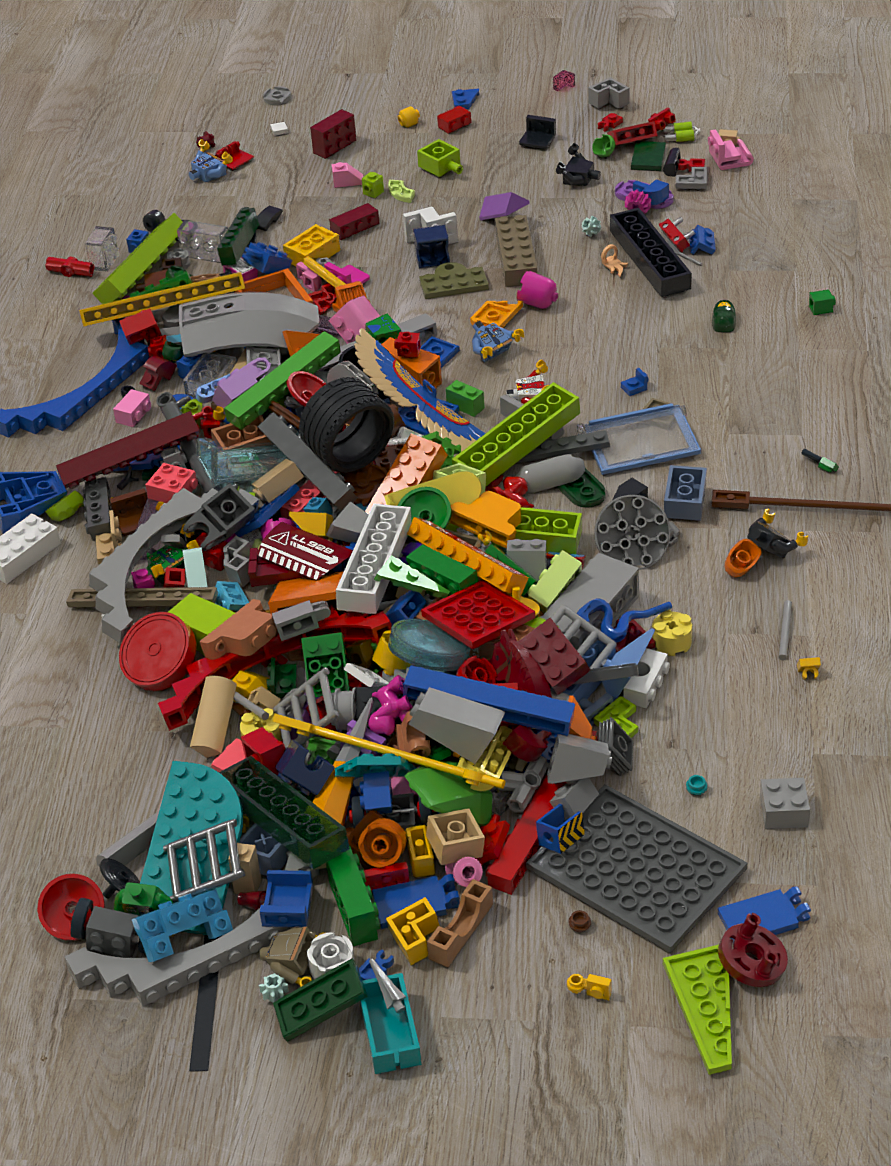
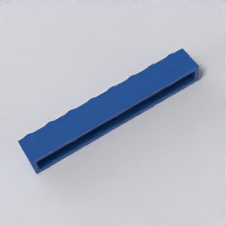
(519, 706)

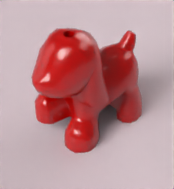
(514, 489)

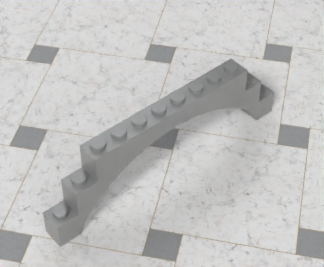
(113, 573)
(175, 971)

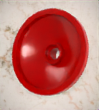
(303, 386)
(59, 897)

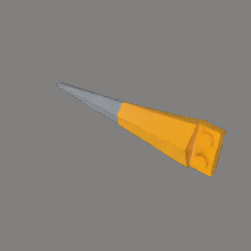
(336, 791)

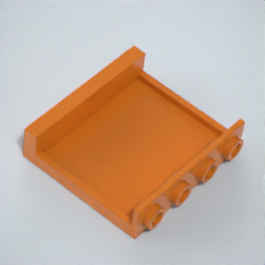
(303, 589)

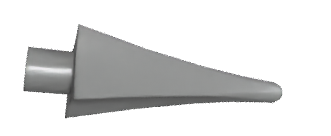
(390, 992)

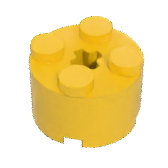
(386, 658)

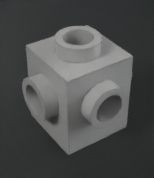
(173, 457)

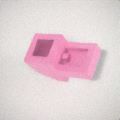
(310, 278)

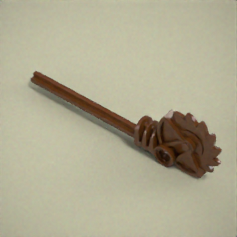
(365, 480)

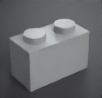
(575, 796)

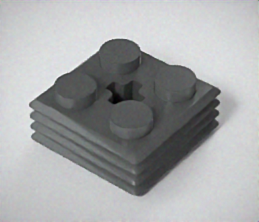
(619, 744)

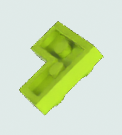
(619, 711)

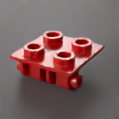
(239, 156)

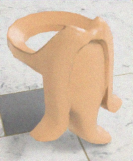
(612, 262)

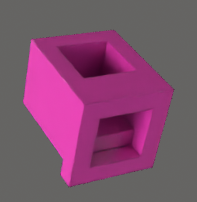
(142, 579)

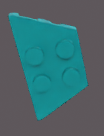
(369, 763)

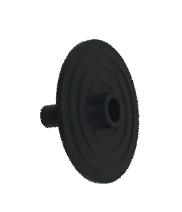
(116, 875)

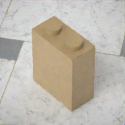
(277, 480)

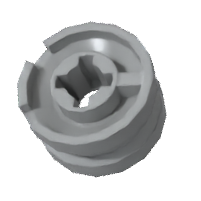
(179, 253)

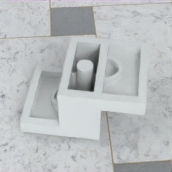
(427, 218)

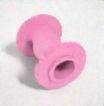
(472, 870)

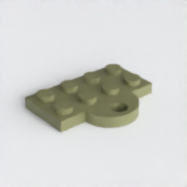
(453, 280)

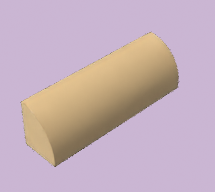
(213, 716)

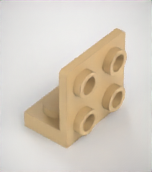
(108, 542)

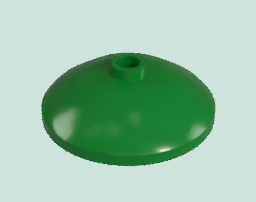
(428, 503)

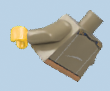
(289, 954)

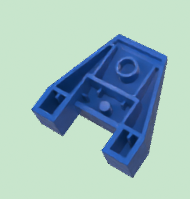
(27, 494)

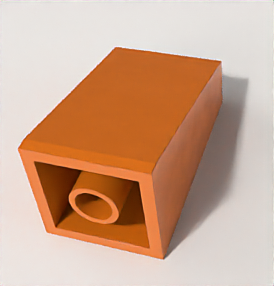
(425, 366)

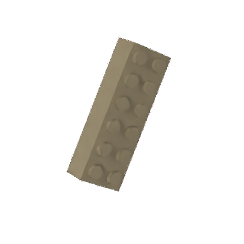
(514, 248)

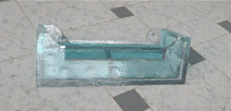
(237, 462)

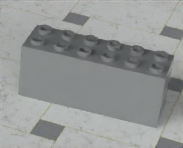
(602, 579)

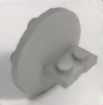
(632, 530)

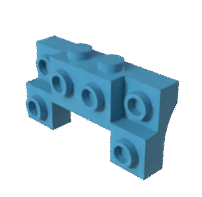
(171, 918)

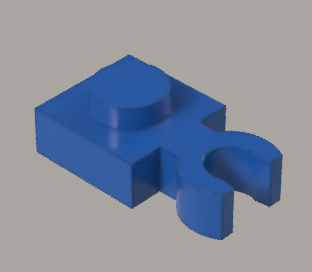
(366, 971)

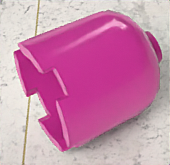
(537, 290)

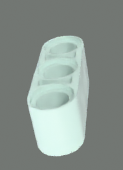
(195, 567)

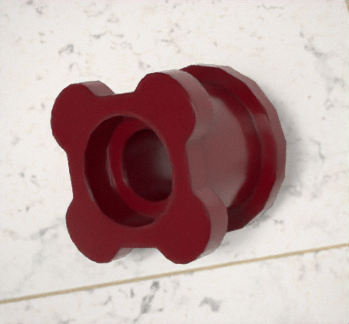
(207, 137)

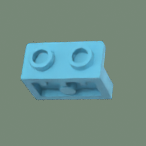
(230, 596)

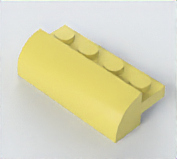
(492, 759)

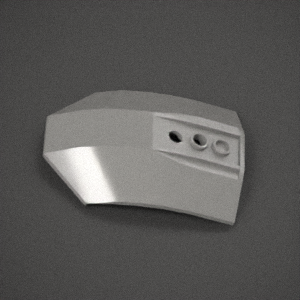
(251, 321)

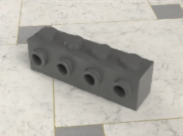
(97, 504)

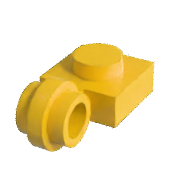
(596, 986)

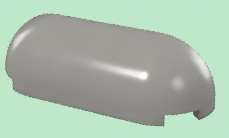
(552, 472)

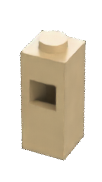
(250, 865)

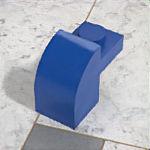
(657, 190)

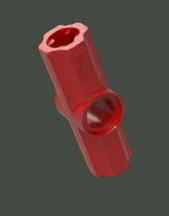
(70, 266)

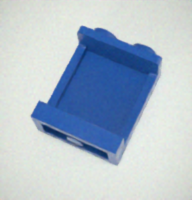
(287, 899)

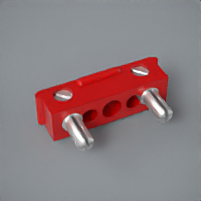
(674, 235)

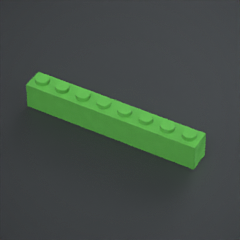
(274, 385)

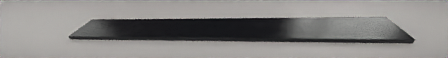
(204, 1019)

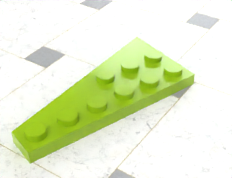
(705, 1001)

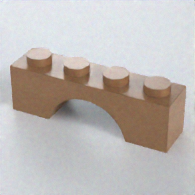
(448, 941)

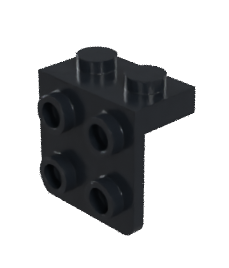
(539, 132)

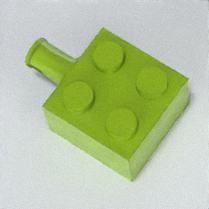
(439, 158)

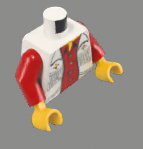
(530, 386)

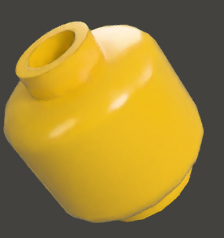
(408, 117)

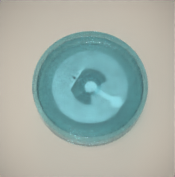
(426, 645)

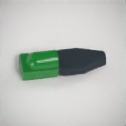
(824, 463)

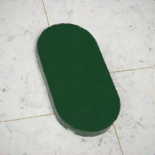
(585, 491)

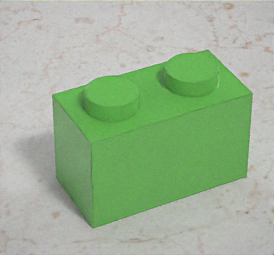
(466, 397)

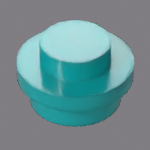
(696, 785)

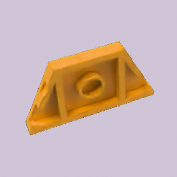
(496, 312)

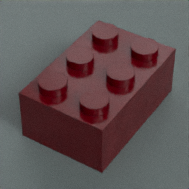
(333, 133)
(555, 656)

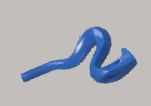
(620, 631)

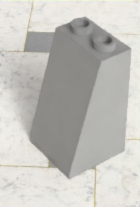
(456, 722)

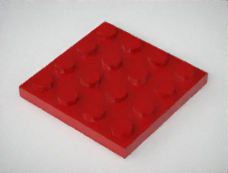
(478, 614)

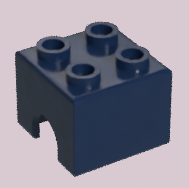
(431, 246)
(308, 777)

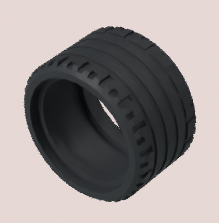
(331, 409)

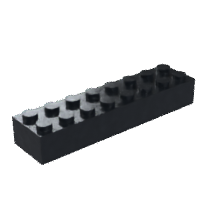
(650, 252)

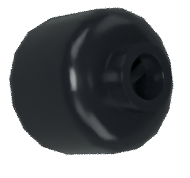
(153, 219)

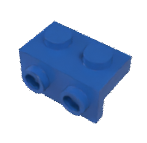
(703, 240)

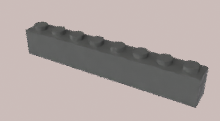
(320, 474)

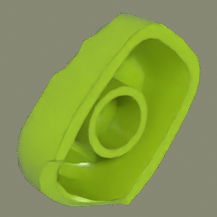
(66, 506)

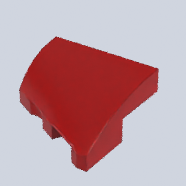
(324, 298)

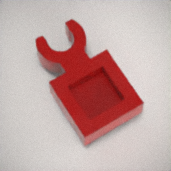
(611, 120)
(684, 164)

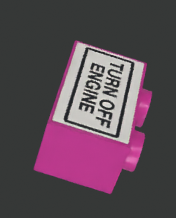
(247, 270)

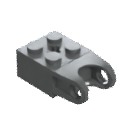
(221, 516)

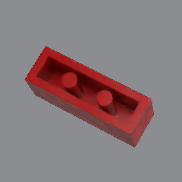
(634, 133)

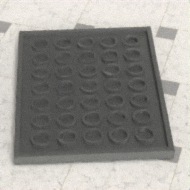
(640, 869)

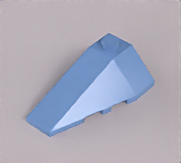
(630, 654)

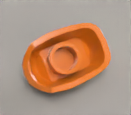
(742, 558)

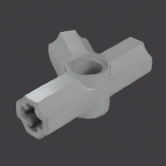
(523, 784)

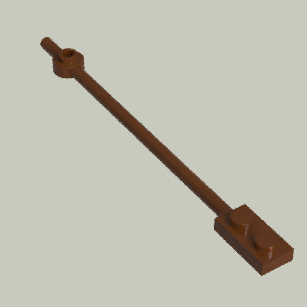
(742, 499)

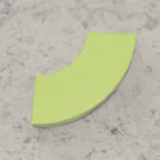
(400, 192)

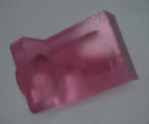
(562, 79)

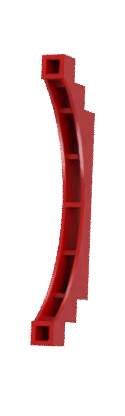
(189, 690)

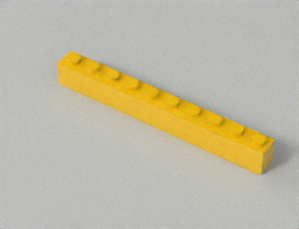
(162, 298)

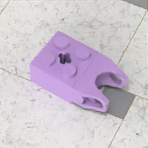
(239, 382)

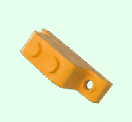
(491, 514)

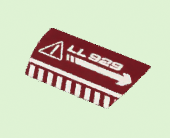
(301, 551)

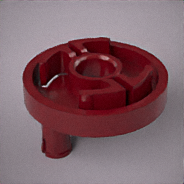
(758, 941)

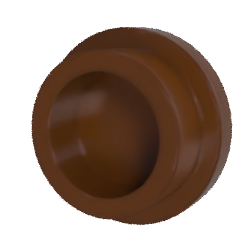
(579, 921)

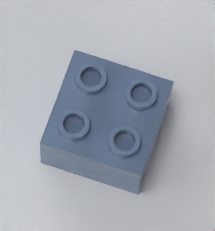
(269, 851)

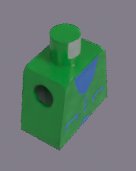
(382, 328)

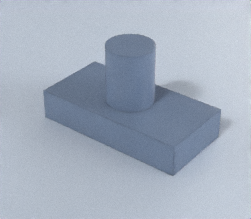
(592, 709)

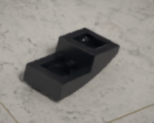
(267, 216)

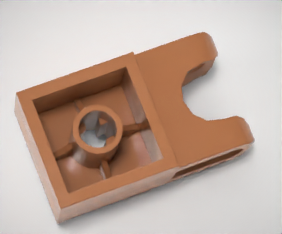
(409, 739)

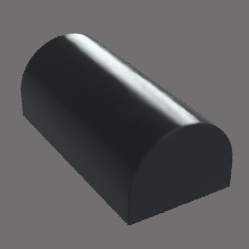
(671, 165)

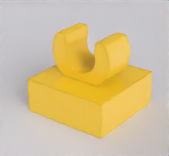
(809, 664)

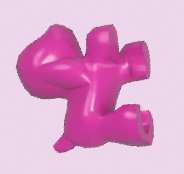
(392, 707)

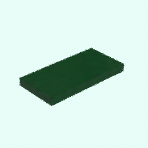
(319, 1000)

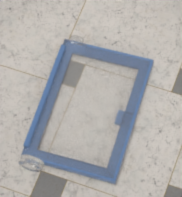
(643, 438)

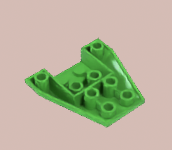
(450, 793)

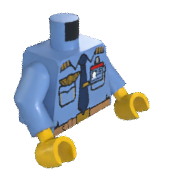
(207, 166)
(493, 340)

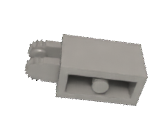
(300, 618)

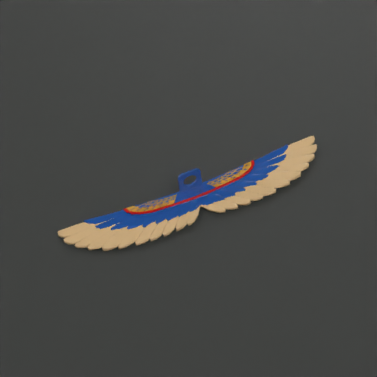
(408, 392)

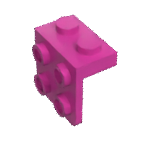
(348, 273)

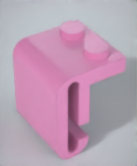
(726, 154)
(353, 317)

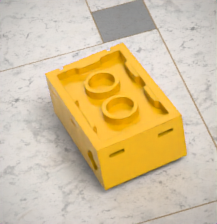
(313, 242)

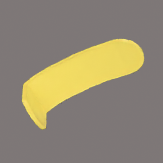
(458, 487)

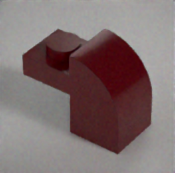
(156, 368)
(526, 743)

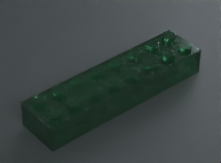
(286, 813)

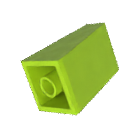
(200, 616)

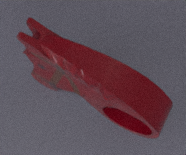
(516, 665)

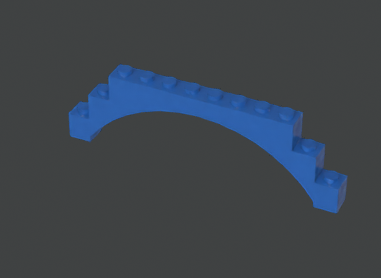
(68, 408)

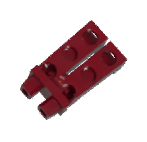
(266, 572)

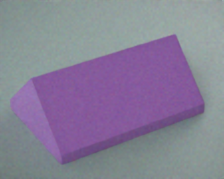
(501, 205)

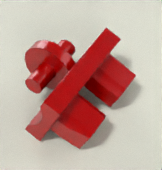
(662, 119)

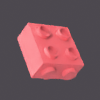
(170, 480)

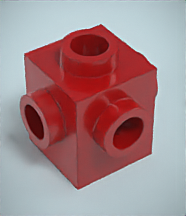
(408, 344)
(156, 345)

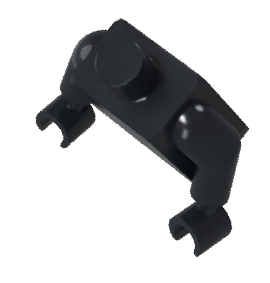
(578, 170)

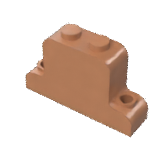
(241, 633)

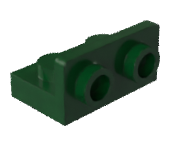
(282, 678)

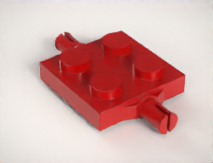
(495, 835)

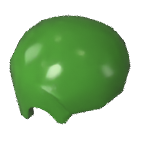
(603, 146)

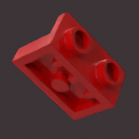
(386, 876)

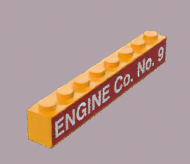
(452, 546)

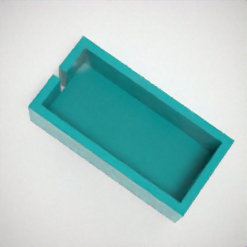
(389, 1033)

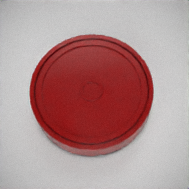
(157, 651)

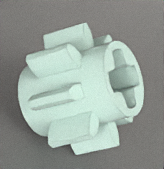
(591, 226)
(273, 987)

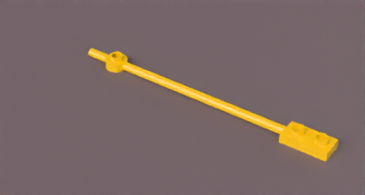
(306, 728)

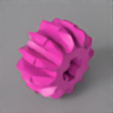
(638, 200)

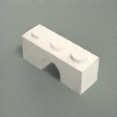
(651, 669)

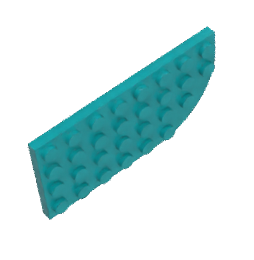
(192, 802)

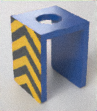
(563, 832)

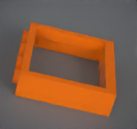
(277, 280)

